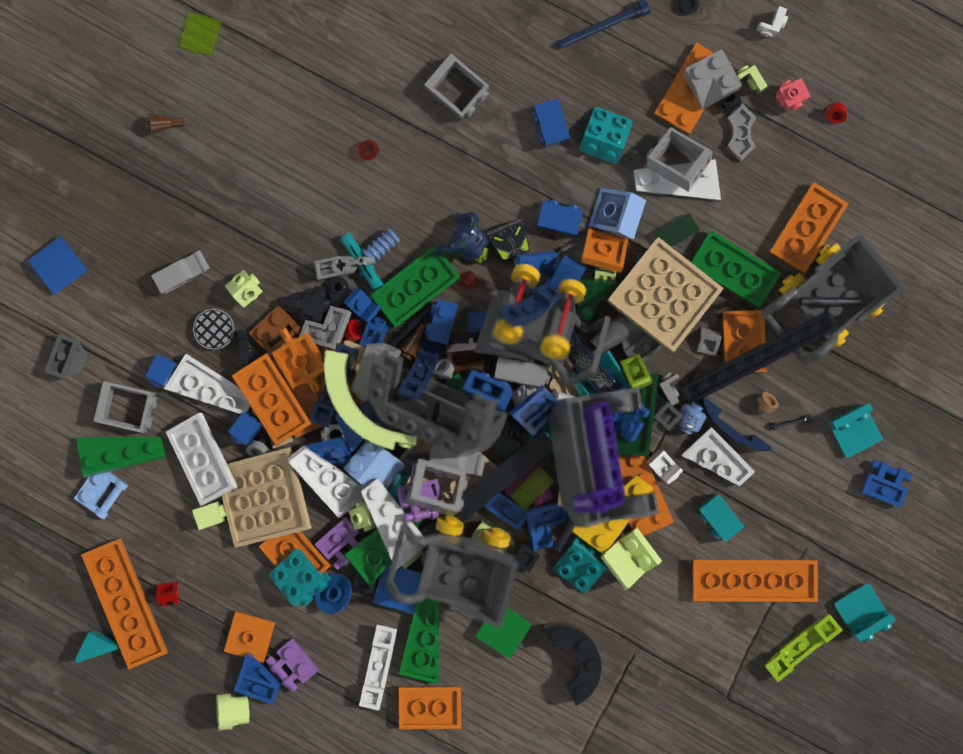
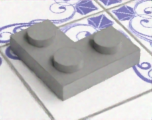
(331, 332)

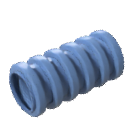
(381, 245)

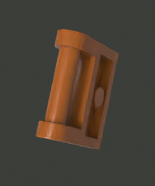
(270, 327)

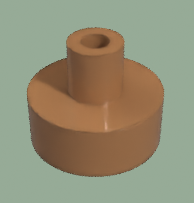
(767, 403)

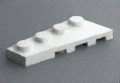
(705, 187)
(206, 385)
(329, 482)
(388, 518)

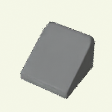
(708, 341)

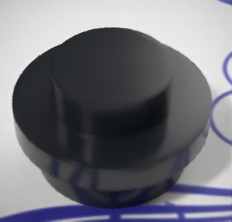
(731, 102)

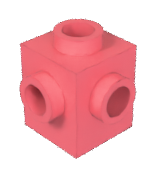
(792, 94)

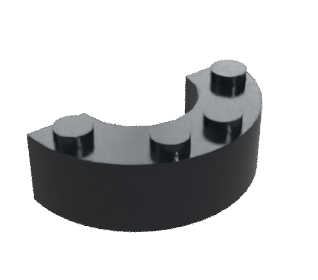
(589, 667)

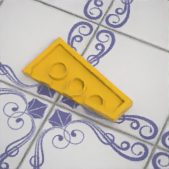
(604, 534)

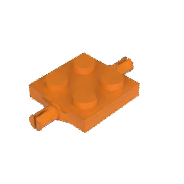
(299, 360)

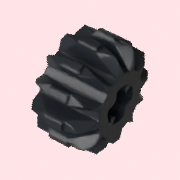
(515, 428)

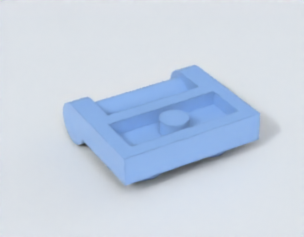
(94, 489)

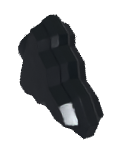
(309, 305)

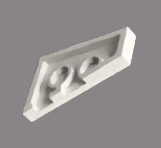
(718, 456)

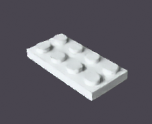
(201, 459)

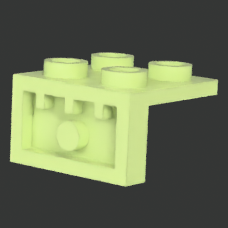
(630, 558)

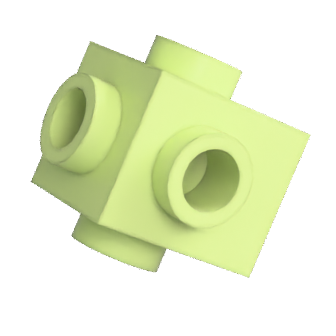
(244, 288)
(362, 517)

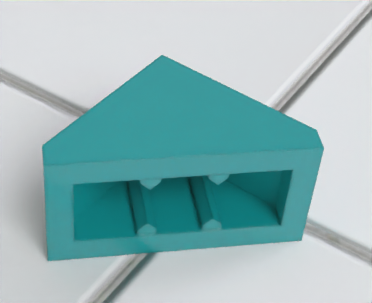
(95, 645)

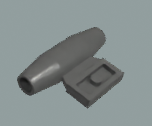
(632, 338)

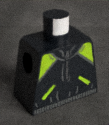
(509, 240)

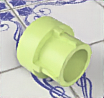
(231, 711)

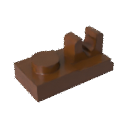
(464, 352)

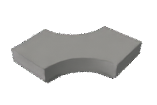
(741, 141)

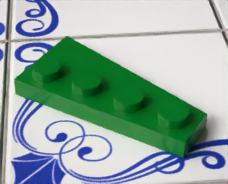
(109, 454)
(371, 555)
(422, 645)

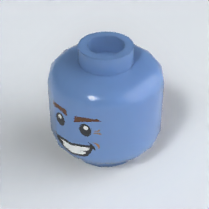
(692, 418)

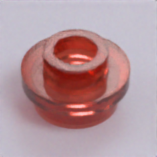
(368, 143)
(469, 280)

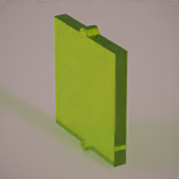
(200, 34)

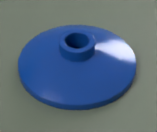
(327, 600)

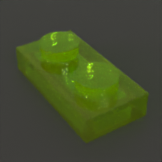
(531, 488)

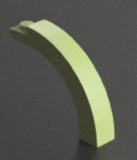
(336, 380)

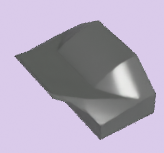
(66, 357)

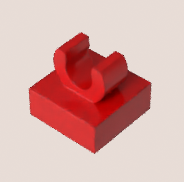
(168, 592)

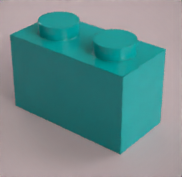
(720, 518)

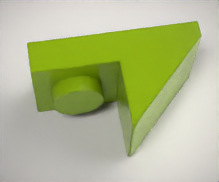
(636, 372)

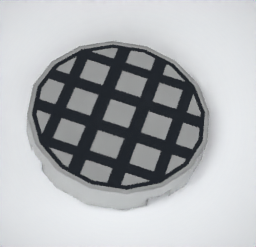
(214, 329)

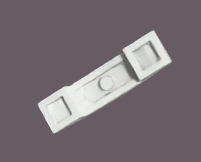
(378, 667)

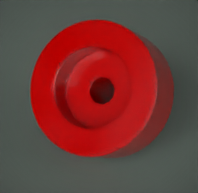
(836, 113)
(353, 331)

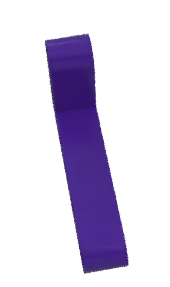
(604, 461)

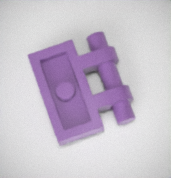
(428, 489)
(336, 539)
(296, 660)

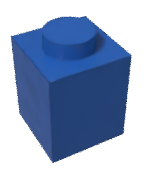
(161, 370)

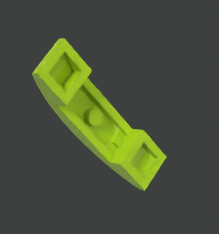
(801, 646)

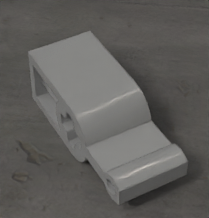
(336, 265)
(180, 272)
(471, 464)

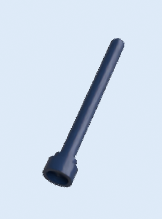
(641, 8)

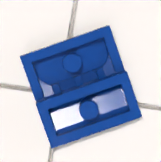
(57, 265)

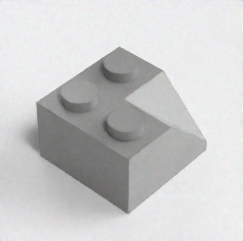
(711, 79)

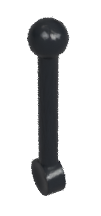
(807, 418)

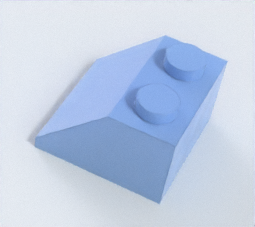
(617, 212)
(374, 462)

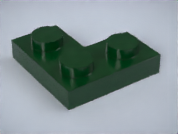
(596, 291)

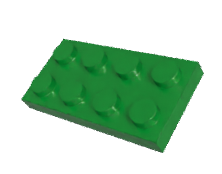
(735, 269)
(415, 286)

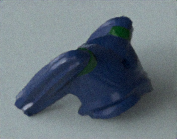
(464, 238)

